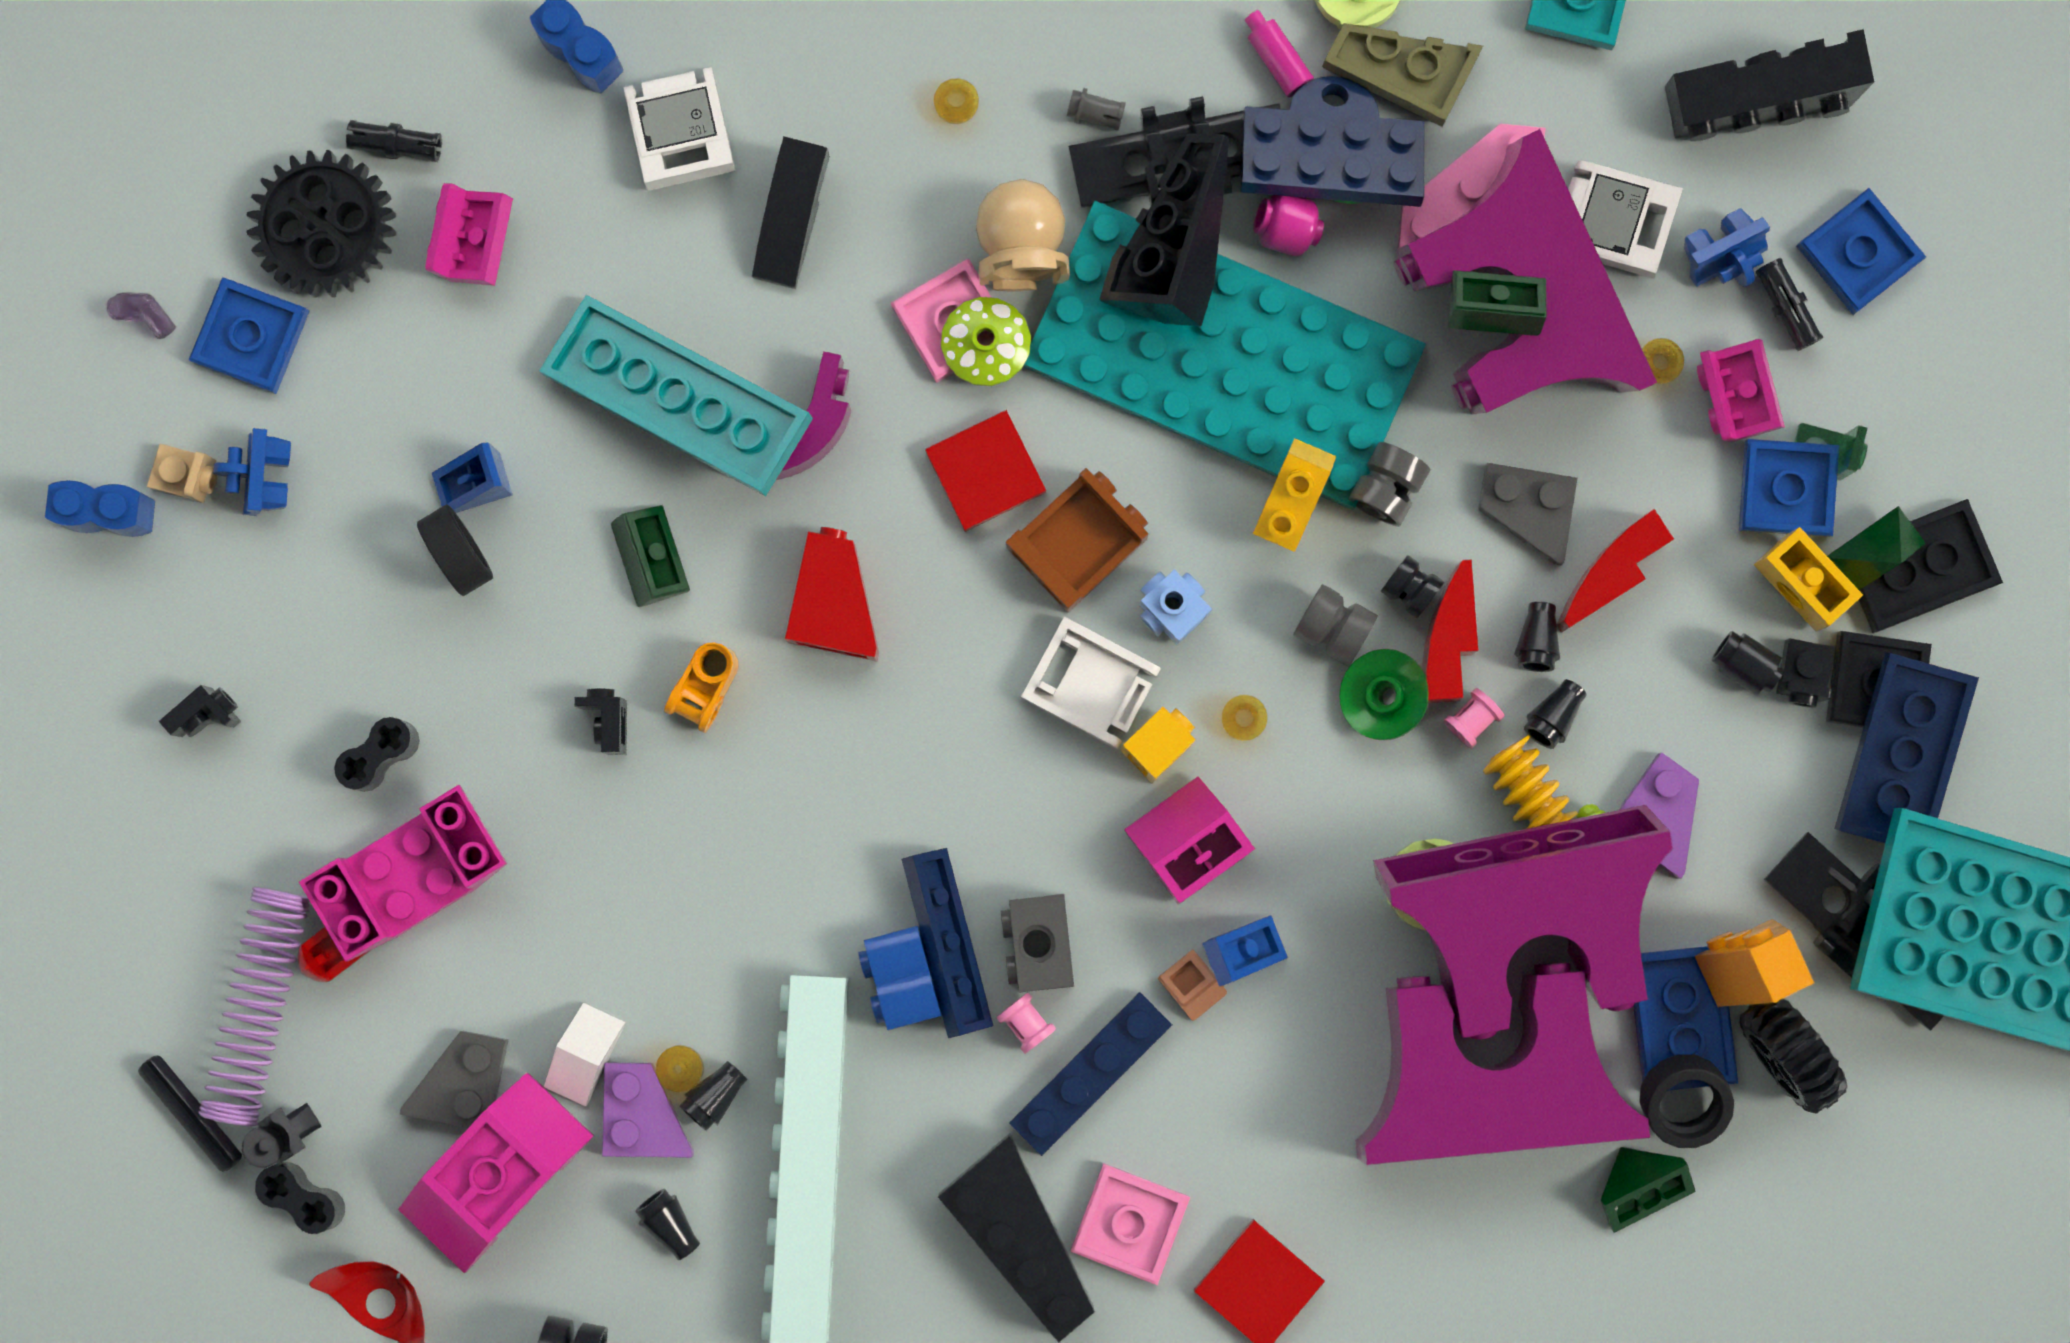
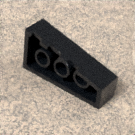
(1770, 88)

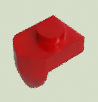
(321, 959)

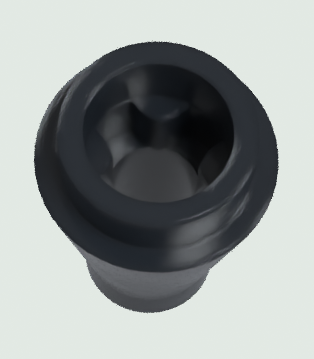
(1539, 639)
(1554, 716)
(712, 1097)
(666, 1222)

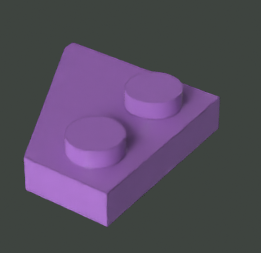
(1672, 797)
(639, 1115)

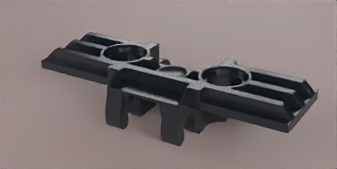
(1100, 166)
(1802, 880)

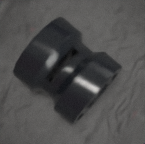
(1412, 586)

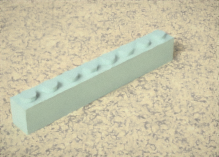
(808, 1160)

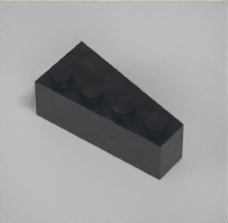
(1012, 1227)

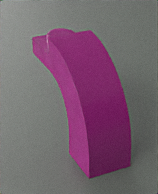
(828, 415)

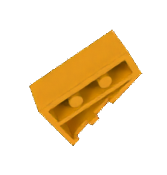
(1754, 966)

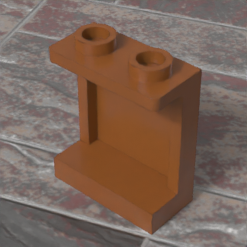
(1079, 539)

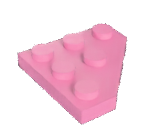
(1460, 184)

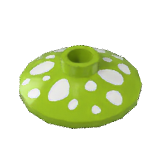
(990, 363)

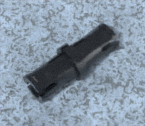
(394, 140)
(1803, 332)

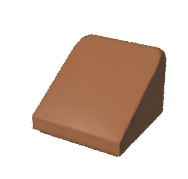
(1192, 985)

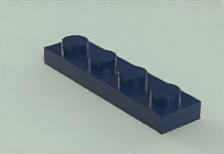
(947, 942)
(1090, 1073)

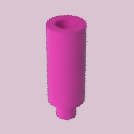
(1277, 53)

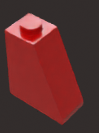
(831, 599)

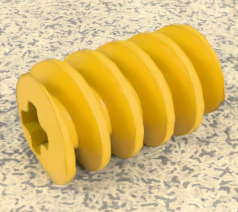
(1527, 786)

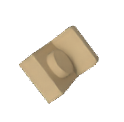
(183, 473)

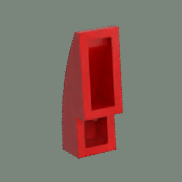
(1615, 569)
(1450, 636)

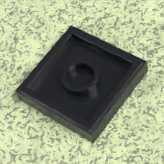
(1857, 669)

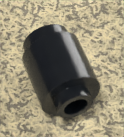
(1748, 663)

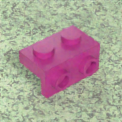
(468, 235)
(1740, 391)

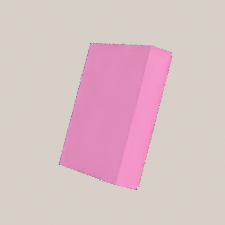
(928, 308)
(1130, 1224)

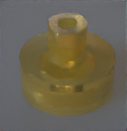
(691, 1068)

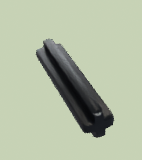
(185, 1110)

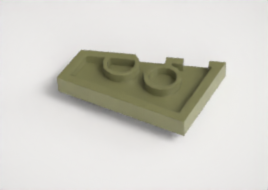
(1404, 70)

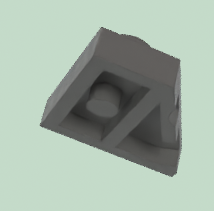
(1531, 505)
(460, 1081)

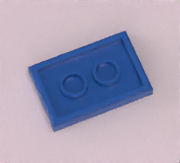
(1682, 1016)

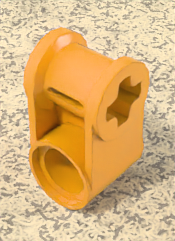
(702, 688)

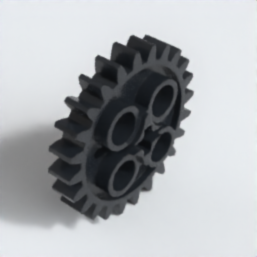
(297, 255)

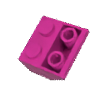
(1189, 840)

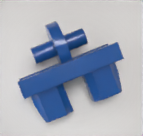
(1731, 255)
(258, 493)

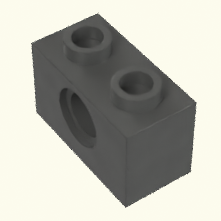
(1055, 967)

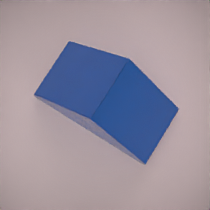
(472, 479)

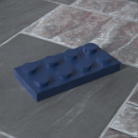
(1906, 745)

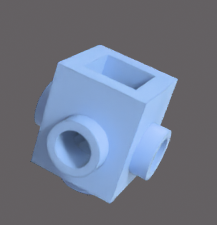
(1177, 622)

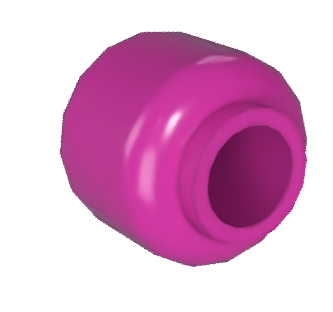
(1288, 224)

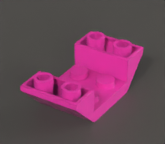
(404, 875)
(494, 1171)

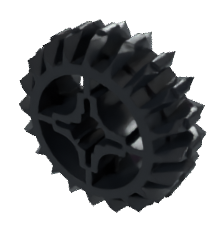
(1794, 1054)

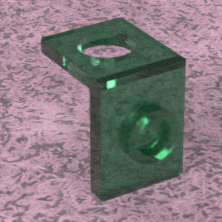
(1851, 445)

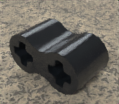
(376, 754)
(300, 1198)

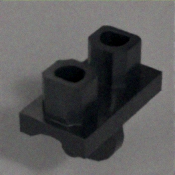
(279, 1136)

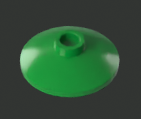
(1364, 689)

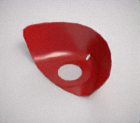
(356, 1280)

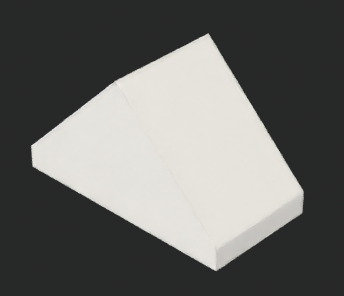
(582, 1054)

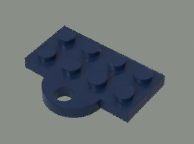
(1333, 149)

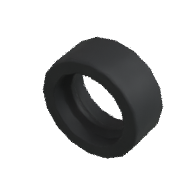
(454, 550)
(1696, 1131)

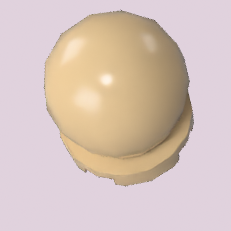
(1020, 231)

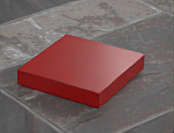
(985, 470)
(1259, 1285)

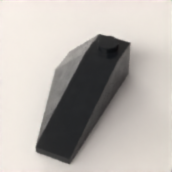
(1173, 253)

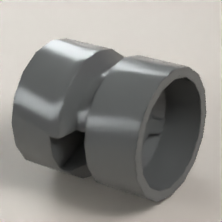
(1390, 482)
(1335, 625)

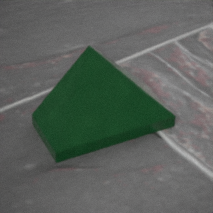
(1877, 548)
(1643, 1185)

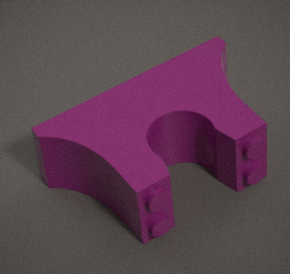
(1533, 230)
(1507, 888)
(1535, 1099)

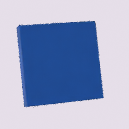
(1861, 251)
(249, 335)
(1788, 487)

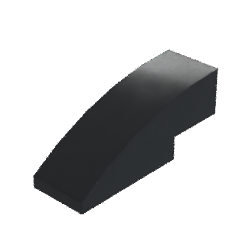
(790, 212)

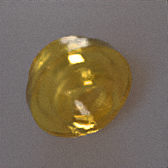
(958, 114)
(1671, 352)
(1248, 703)

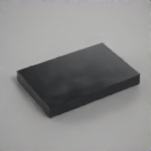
(1942, 571)

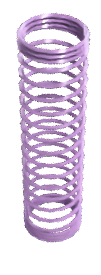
(243, 1114)

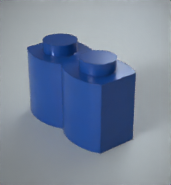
(579, 45)
(100, 508)
(901, 978)

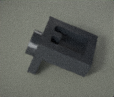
(1805, 672)
(192, 713)
(611, 727)

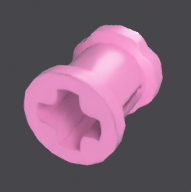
(1474, 718)
(1026, 1023)

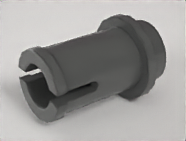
(1095, 109)

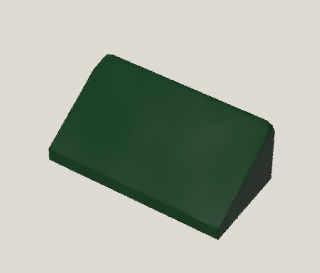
(1497, 303)
(649, 555)

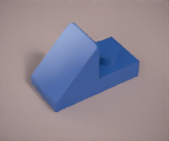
(1244, 950)

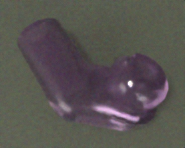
(140, 308)

